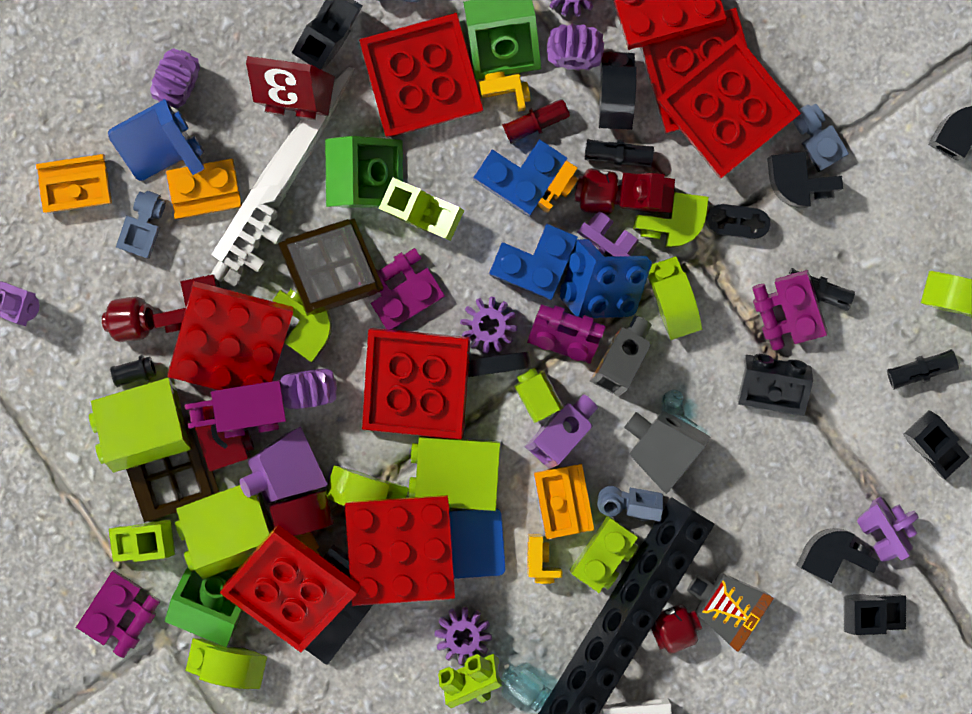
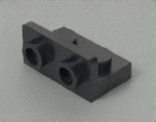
(775, 384)

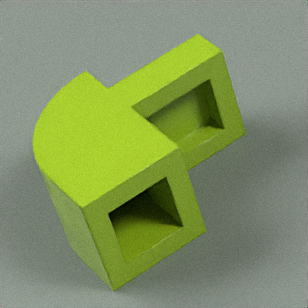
(421, 209)
(683, 223)
(948, 293)
(674, 298)
(311, 332)
(352, 485)
(142, 541)
(226, 665)

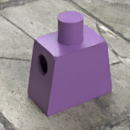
(553, 442)
(284, 469)

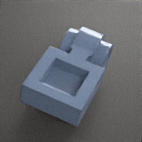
(824, 145)
(139, 235)
(639, 503)

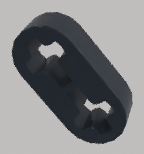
(736, 229)
(499, 364)

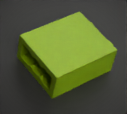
(139, 425)
(456, 468)
(222, 530)

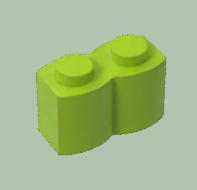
(537, 394)

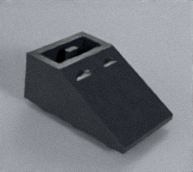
(342, 626)

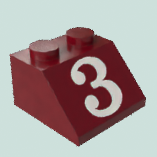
(290, 87)

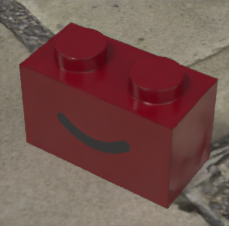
(221, 450)

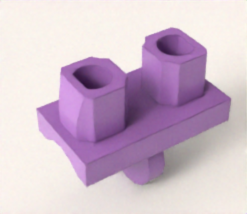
(595, 231)
(17, 304)
(896, 542)

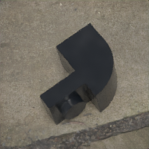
(327, 32)
(617, 90)
(954, 134)
(791, 183)
(936, 444)
(828, 549)
(874, 613)

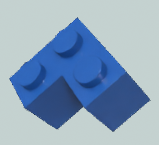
(523, 185)
(536, 272)

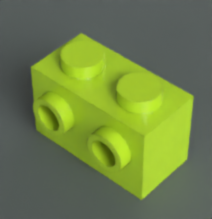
(604, 554)

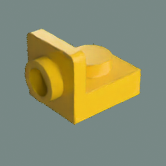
(536, 554)

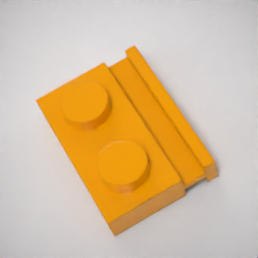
(74, 183)
(562, 184)
(206, 191)
(564, 501)

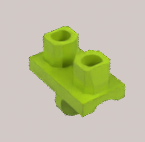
(471, 681)

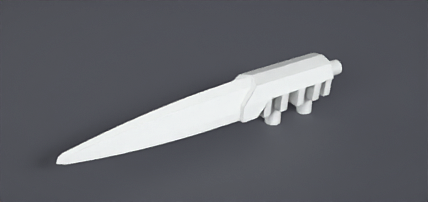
(268, 193)

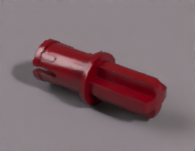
(536, 120)

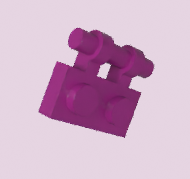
(409, 297)
(800, 308)
(566, 333)
(109, 608)

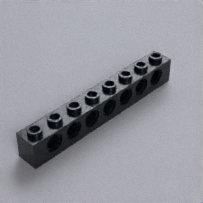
(630, 612)

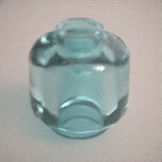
(525, 687)

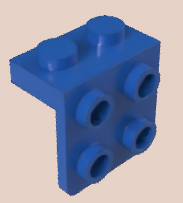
(156, 141)
(602, 284)
(477, 543)

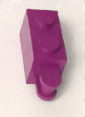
(241, 408)

